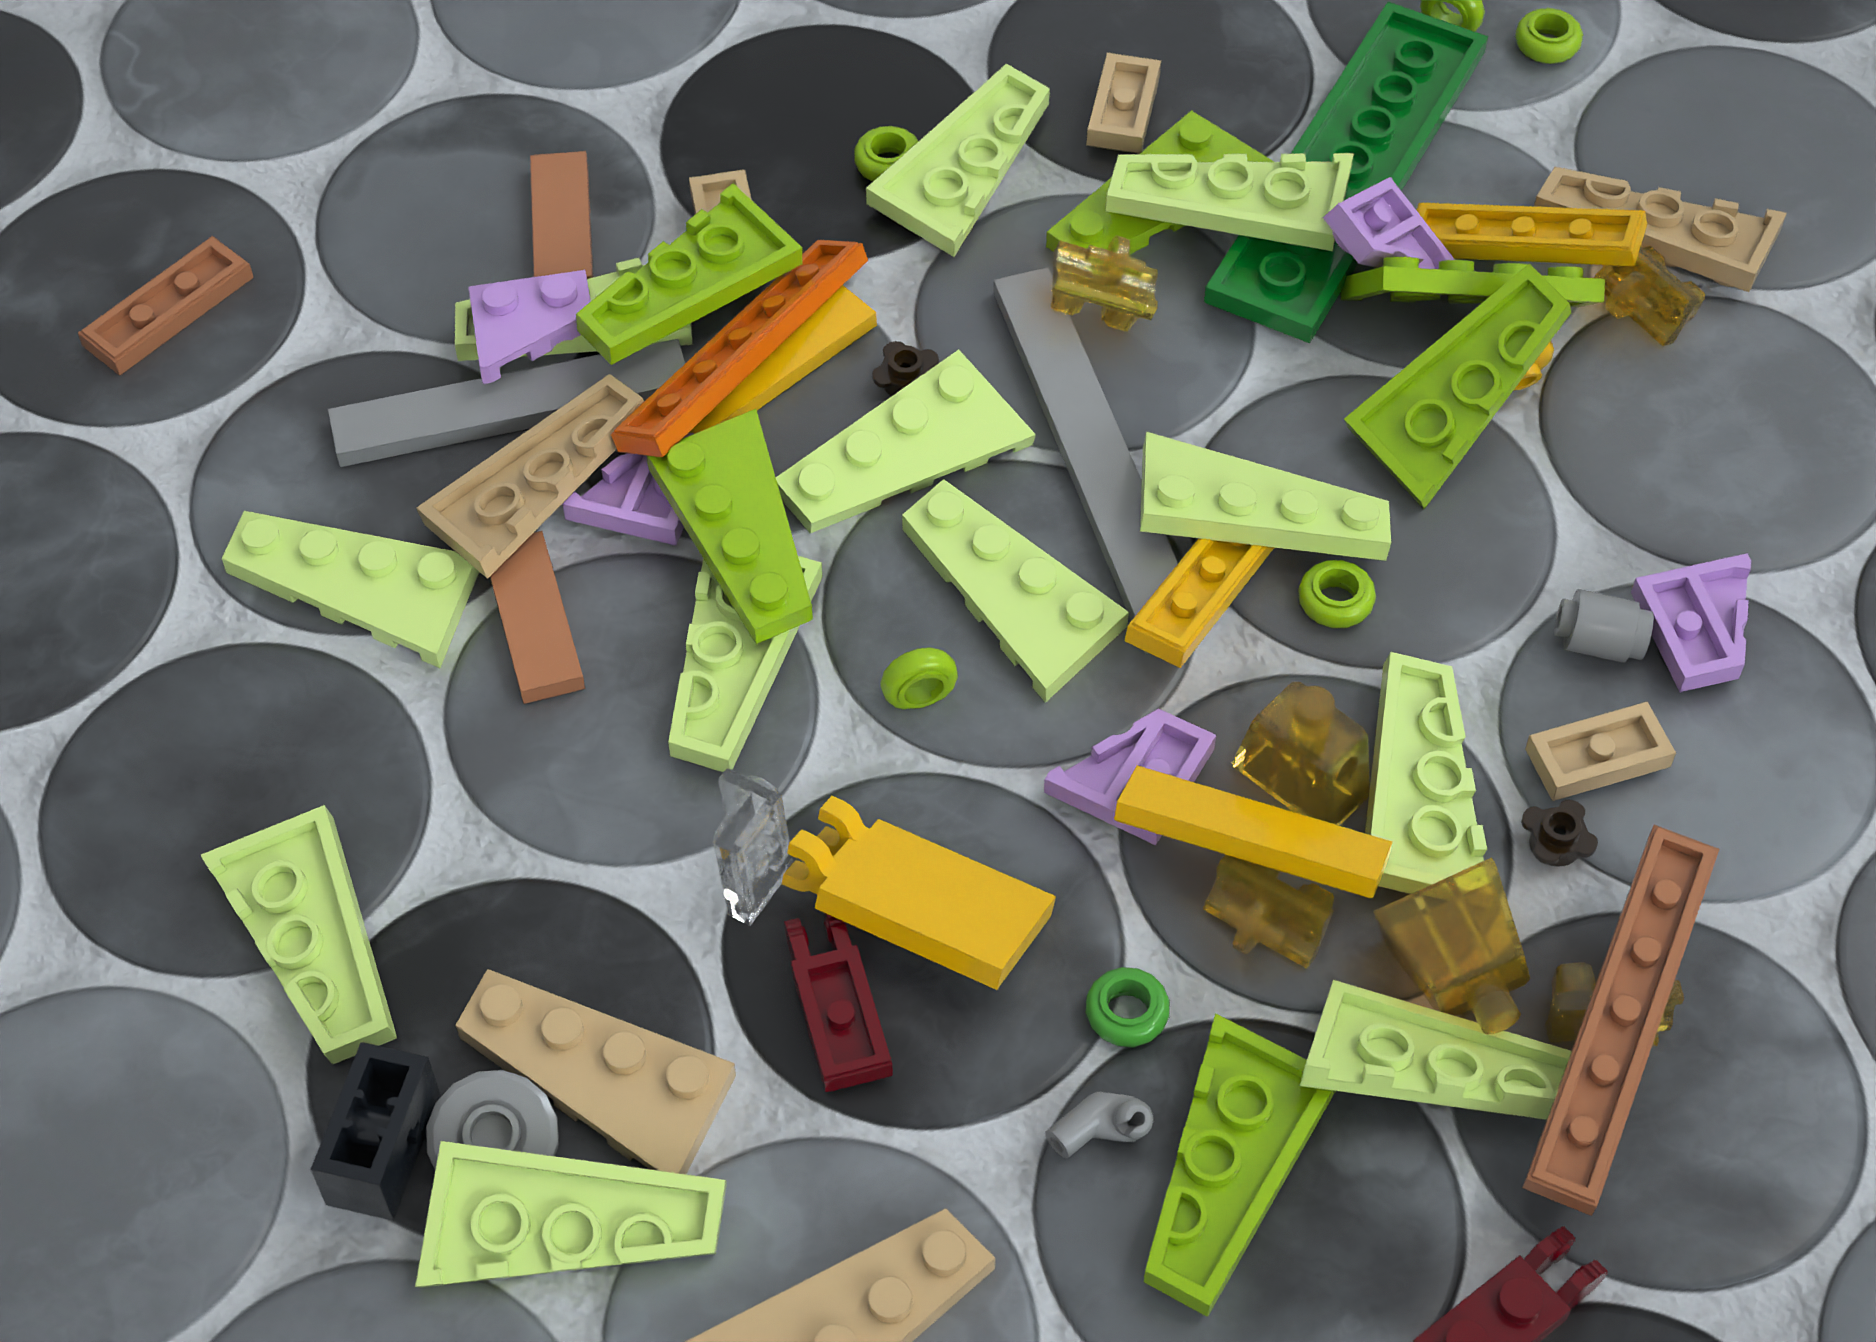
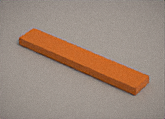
(738, 349)

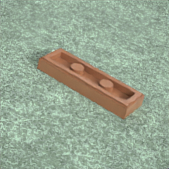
(561, 213)
(165, 305)
(536, 623)

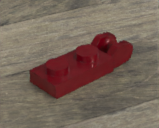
(838, 1008)
(1517, 1300)

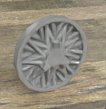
(494, 1112)

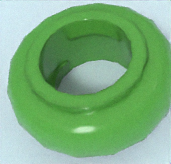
(1126, 1031)

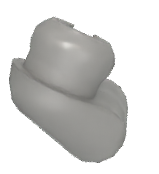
(1100, 1117)

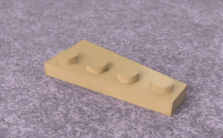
(1688, 235)
(526, 481)
(618, 1078)
(874, 1295)

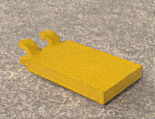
(918, 894)

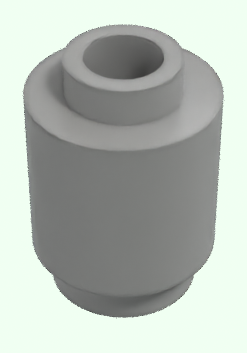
(1604, 626)

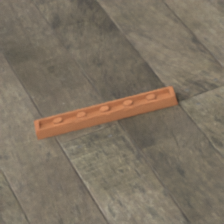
(1621, 1021)

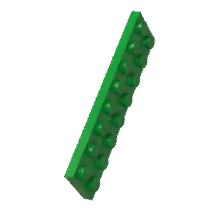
(1387, 116)

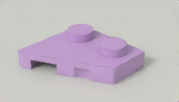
(1384, 225)
(525, 317)
(627, 502)
(1699, 619)
(1153, 742)

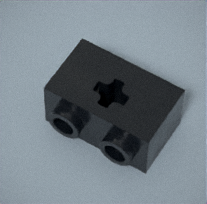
(376, 1131)

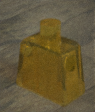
(1307, 754)
(1460, 945)

